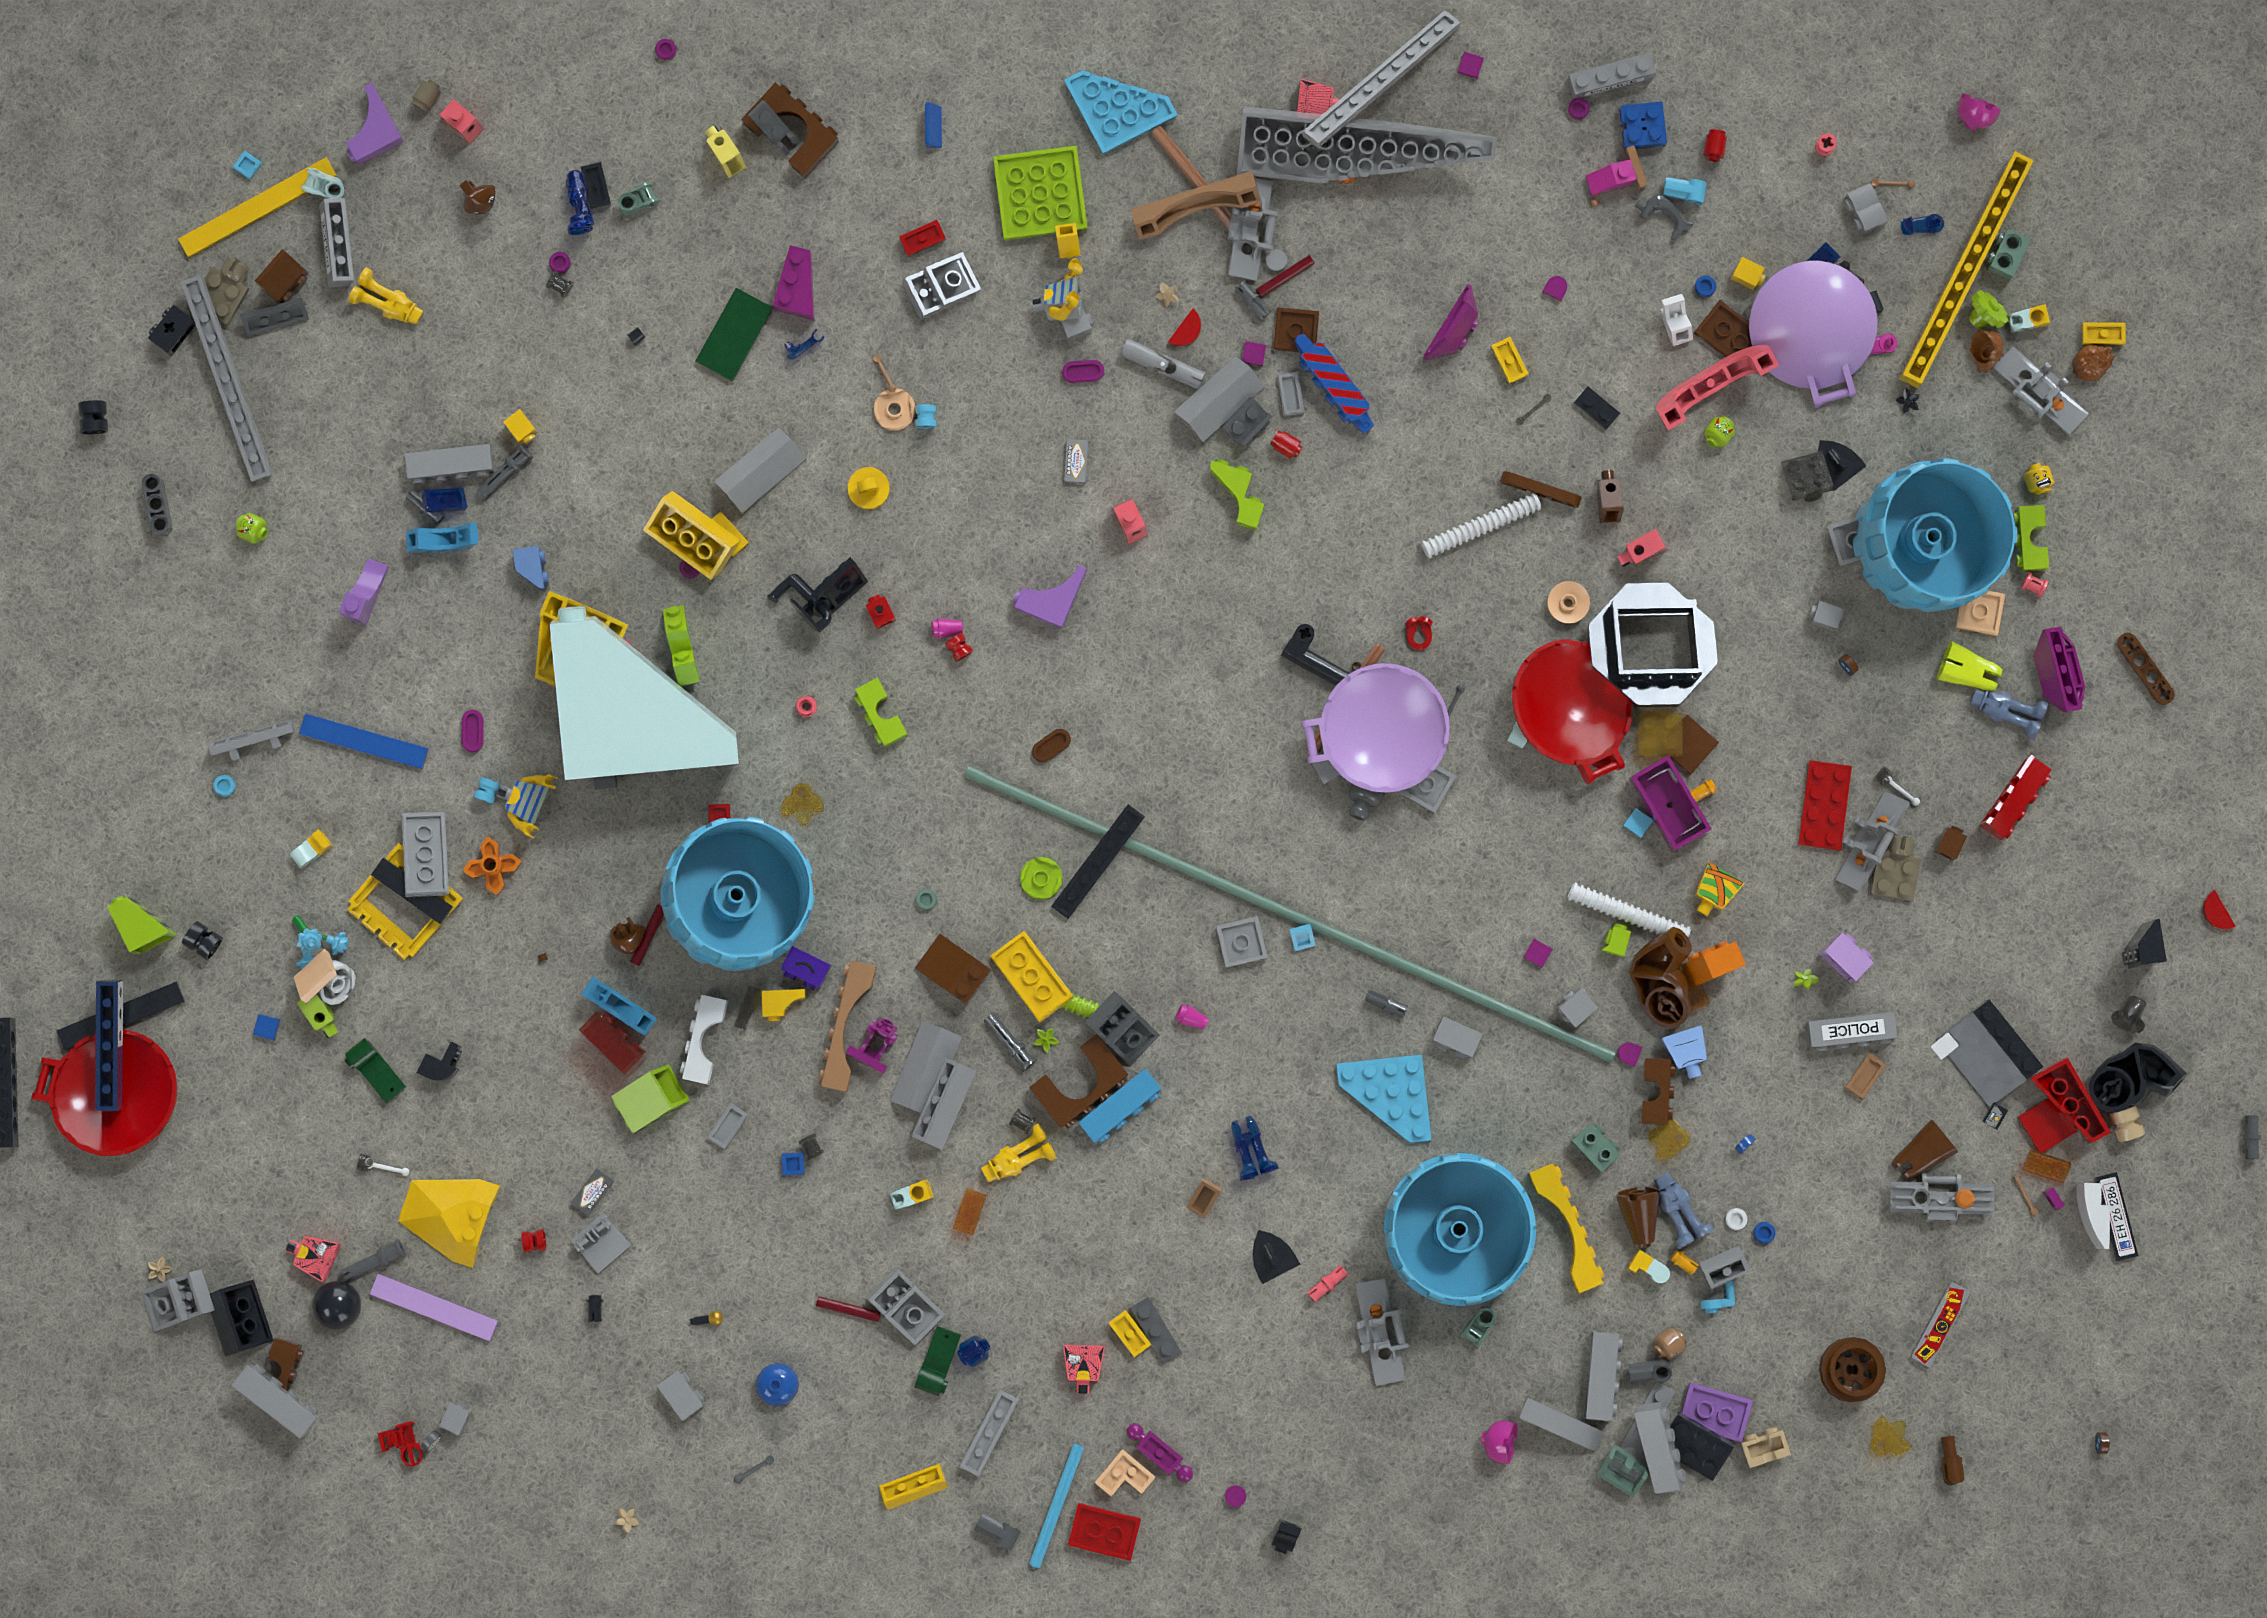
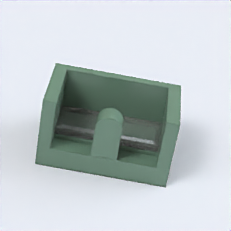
(1623, 1470)

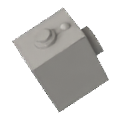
(1576, 1006)

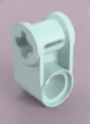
(321, 184)

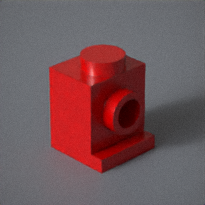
(880, 619)

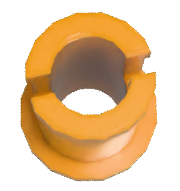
(1703, 790)
(1684, 1262)

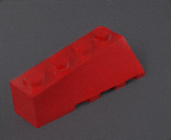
(2015, 797)
(2070, 1096)

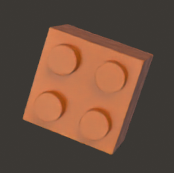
(1713, 963)

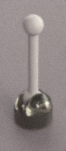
(1885, 777)
(365, 1163)

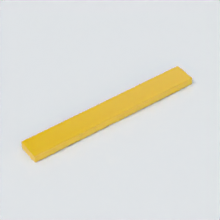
(250, 211)

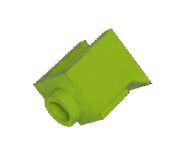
(1617, 940)

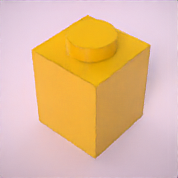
(1067, 240)
(1748, 274)
(520, 427)

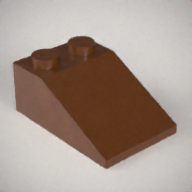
(953, 969)

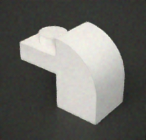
(1676, 320)

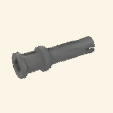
(511, 465)
(1016, 1049)
(383, 1256)

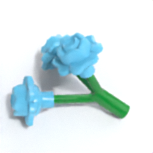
(310, 940)

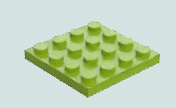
(1039, 192)

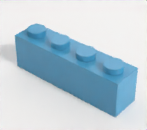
(1119, 1106)

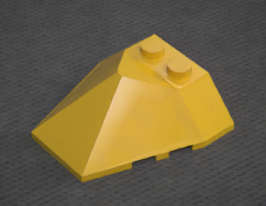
(549, 612)
(449, 1215)

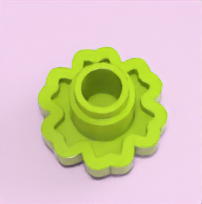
(1987, 311)

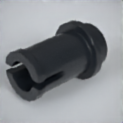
(595, 1308)

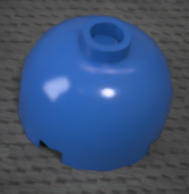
(777, 1384)

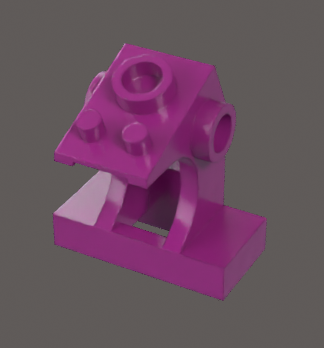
(882, 1028)

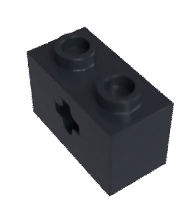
(166, 339)

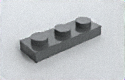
(274, 316)
(1155, 1330)

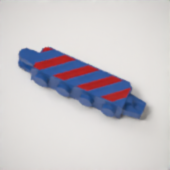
(1335, 383)

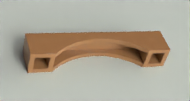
(1231, 192)
(858, 982)

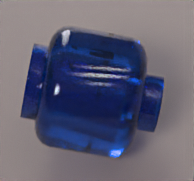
(973, 1351)

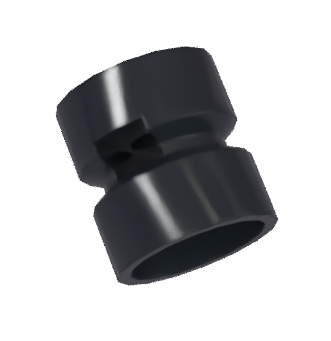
(93, 417)
(203, 941)

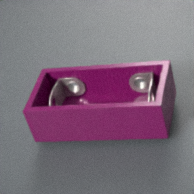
(1663, 784)

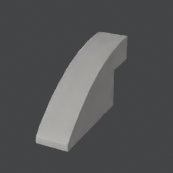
(1560, 1424)

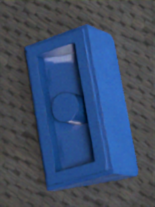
(933, 125)

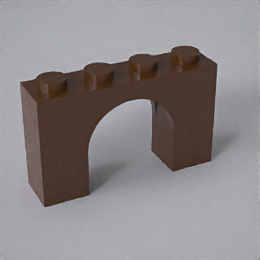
(819, 138)
(1065, 1109)

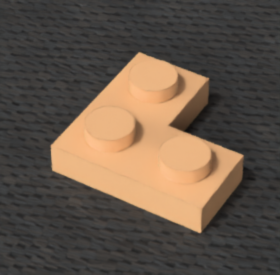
(1124, 1468)

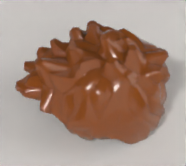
(1986, 349)
(2092, 362)

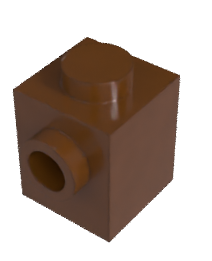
(1950, 842)

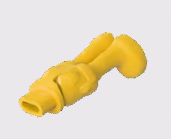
(397, 303)
(1008, 1163)

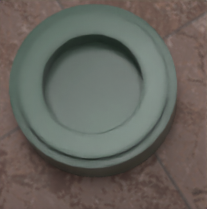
(926, 899)

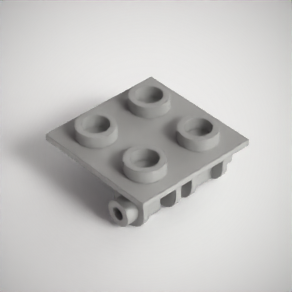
(600, 1242)

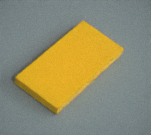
(1032, 976)

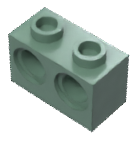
(2011, 256)

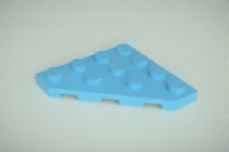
(1116, 110)
(1392, 1091)

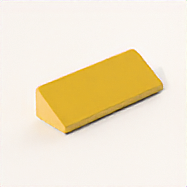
(913, 1486)

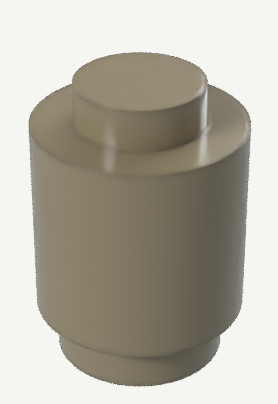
(426, 95)

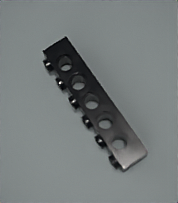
(8, 1084)

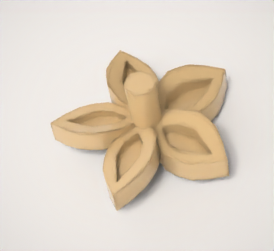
(1167, 294)
(159, 1269)
(626, 1519)

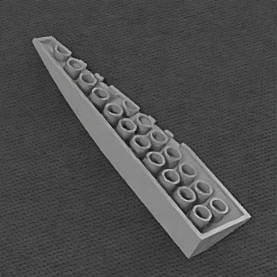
(1275, 147)

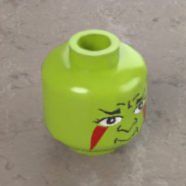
(1719, 432)
(251, 528)

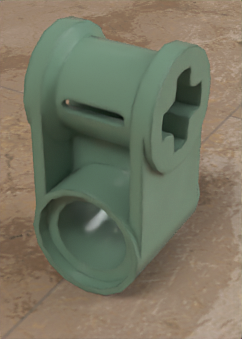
(639, 199)
(1478, 1327)

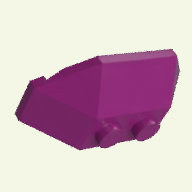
(1455, 327)
(2059, 670)

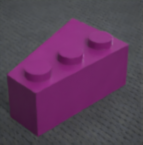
(796, 285)

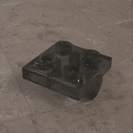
(1807, 477)

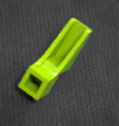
(1237, 482)
(680, 645)

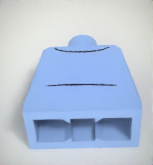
(1686, 1050)

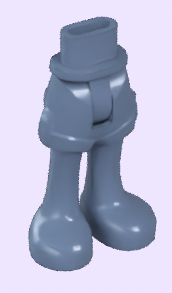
(1998, 705)
(1674, 1199)

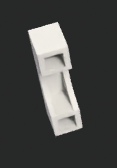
(709, 1012)

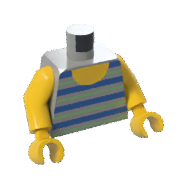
(1063, 298)
(527, 801)

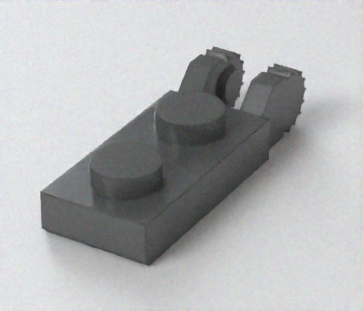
(772, 126)

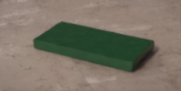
(734, 334)

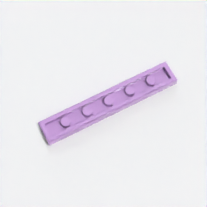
(434, 1307)

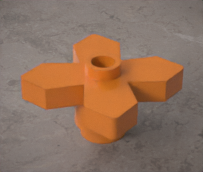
(494, 877)

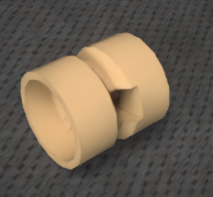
(2127, 1124)

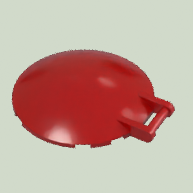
(1570, 708)
(147, 1096)

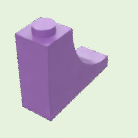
(377, 133)
(361, 599)
(1053, 604)

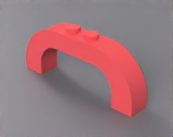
(1676, 402)

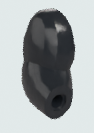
(2132, 1075)

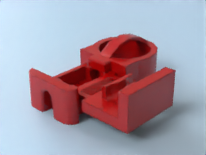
(405, 1437)

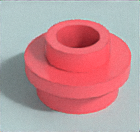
(813, 706)

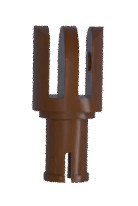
(1951, 1462)

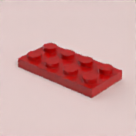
(1825, 805)

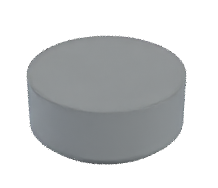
(1276, 260)

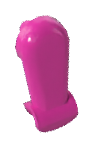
(1884, 344)

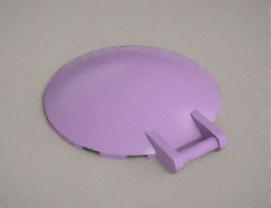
(1816, 326)
(1382, 728)

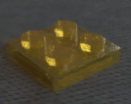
(1660, 734)

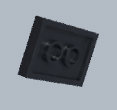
(1699, 1446)

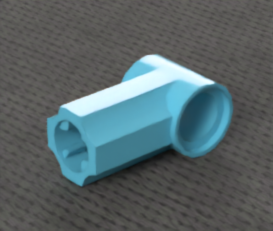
(1690, 190)

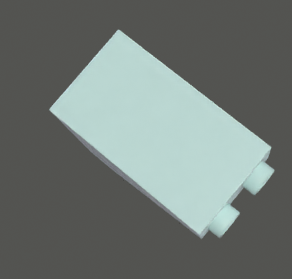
(625, 711)

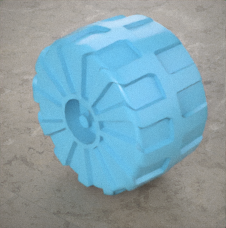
(1969, 530)
(742, 858)
(1496, 1234)

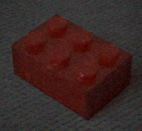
(613, 1042)

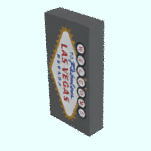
(592, 1192)

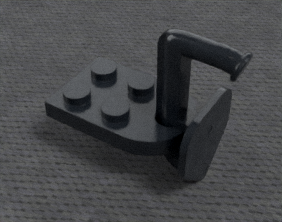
(827, 596)

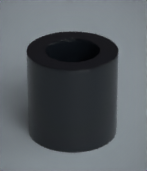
(636, 336)

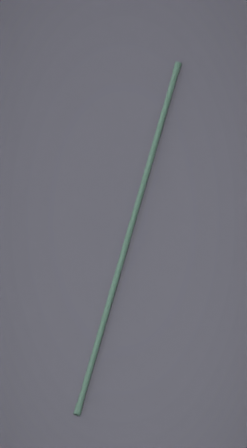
(1596, 1049)

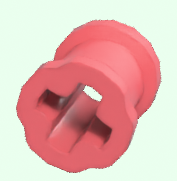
(1831, 146)
(2034, 584)

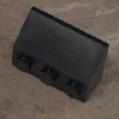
(2146, 946)
(240, 1318)

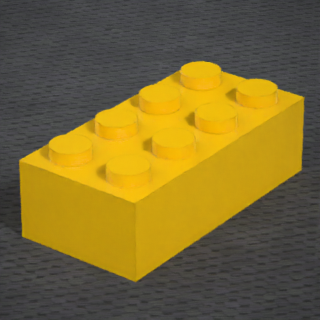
(691, 535)

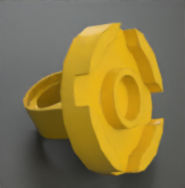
(868, 488)

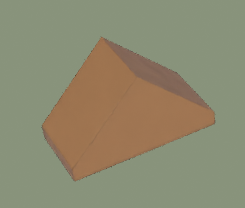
(1204, 1198)

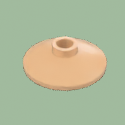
(1573, 592)

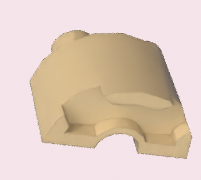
(1765, 1447)

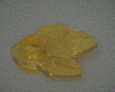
(802, 807)
(1665, 1139)
(1891, 1435)

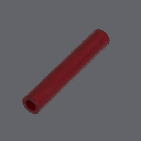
(1285, 276)
(648, 935)
(848, 1309)

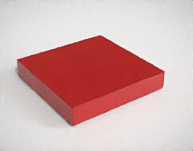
(2046, 1125)

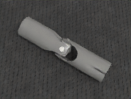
(1149, 358)

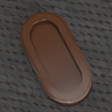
(1051, 745)

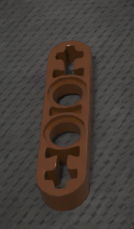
(1540, 489)
(2148, 666)

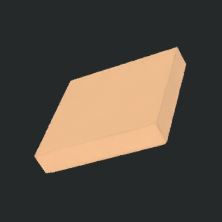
(1982, 614)
(315, 976)

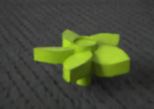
(1805, 979)
(1046, 1039)

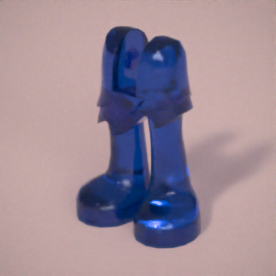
(583, 220)
(1242, 1143)

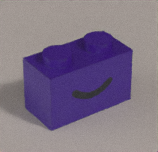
(805, 967)

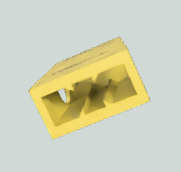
(725, 151)

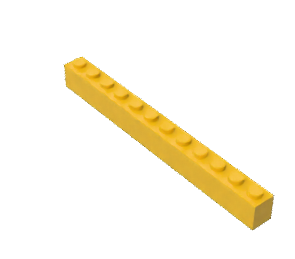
(1966, 269)

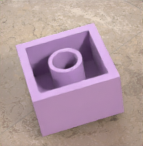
(1847, 957)

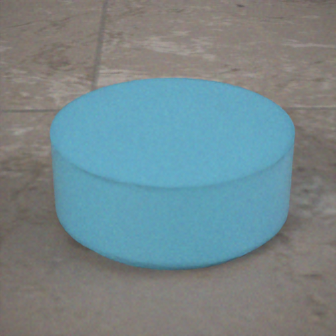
(224, 785)

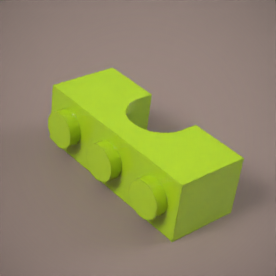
(2030, 557)
(888, 730)

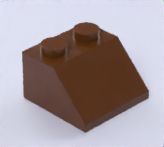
(282, 277)

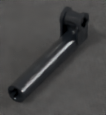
(1298, 653)

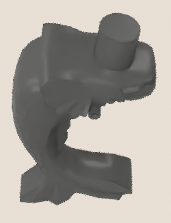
(1661, 204)

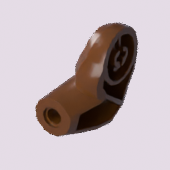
(1659, 982)

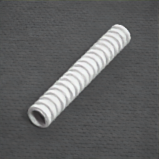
(1481, 525)
(1622, 910)

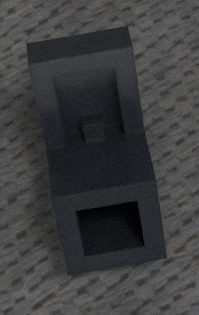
(441, 1069)

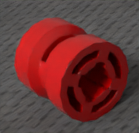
(959, 647)
(529, 1241)

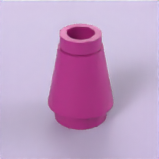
(945, 627)
(1190, 1017)

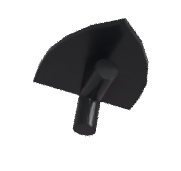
(1841, 462)
(1272, 1256)

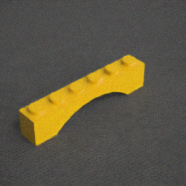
(1583, 1269)

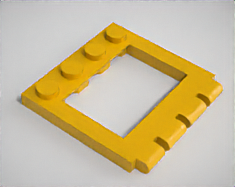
(390, 932)

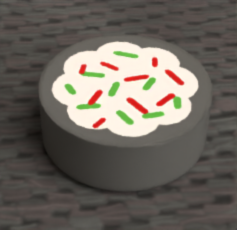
(430, 1441)

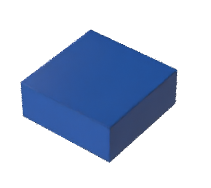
(266, 1027)
(793, 1164)

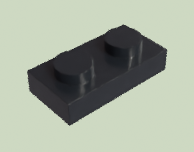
(596, 185)
(1597, 408)

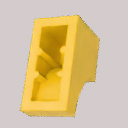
(777, 1002)

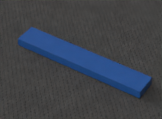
(363, 741)

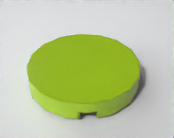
(1039, 884)

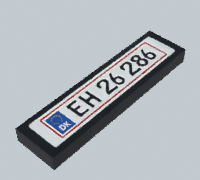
(2120, 1226)

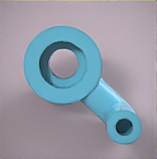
(1712, 1306)

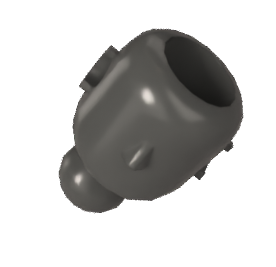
(1363, 800)

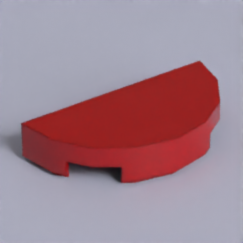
(1187, 331)
(2216, 912)

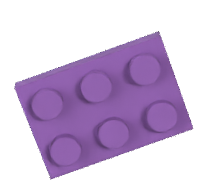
(1717, 1411)

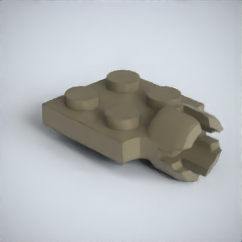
(227, 288)
(1898, 870)

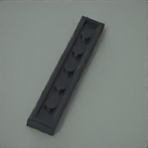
(1098, 861)
(132, 1012)

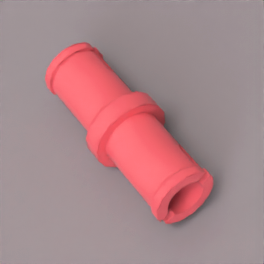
(1327, 1283)

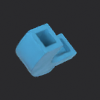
(443, 539)
(619, 1006)

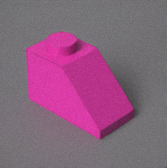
(1611, 177)

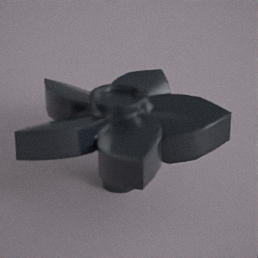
(1908, 400)

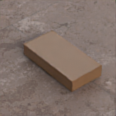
(1640, 182)
(1865, 1076)

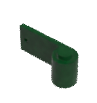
(375, 1069)
(937, 1361)

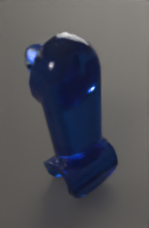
(1927, 224)
(796, 351)

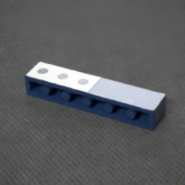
(109, 1045)

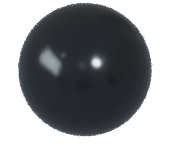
(336, 1305)

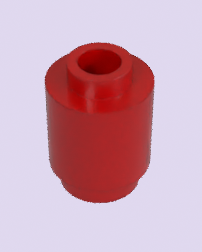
(1715, 145)
(1286, 444)

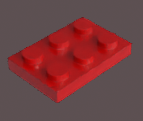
(1104, 1531)

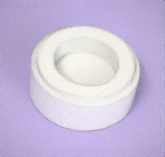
(1736, 1219)

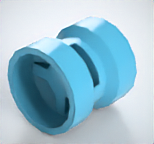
(925, 416)
(486, 790)

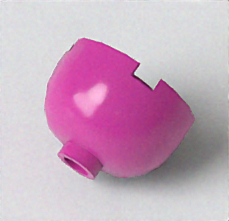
(1977, 112)
(1499, 1441)

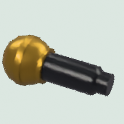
(713, 1318)

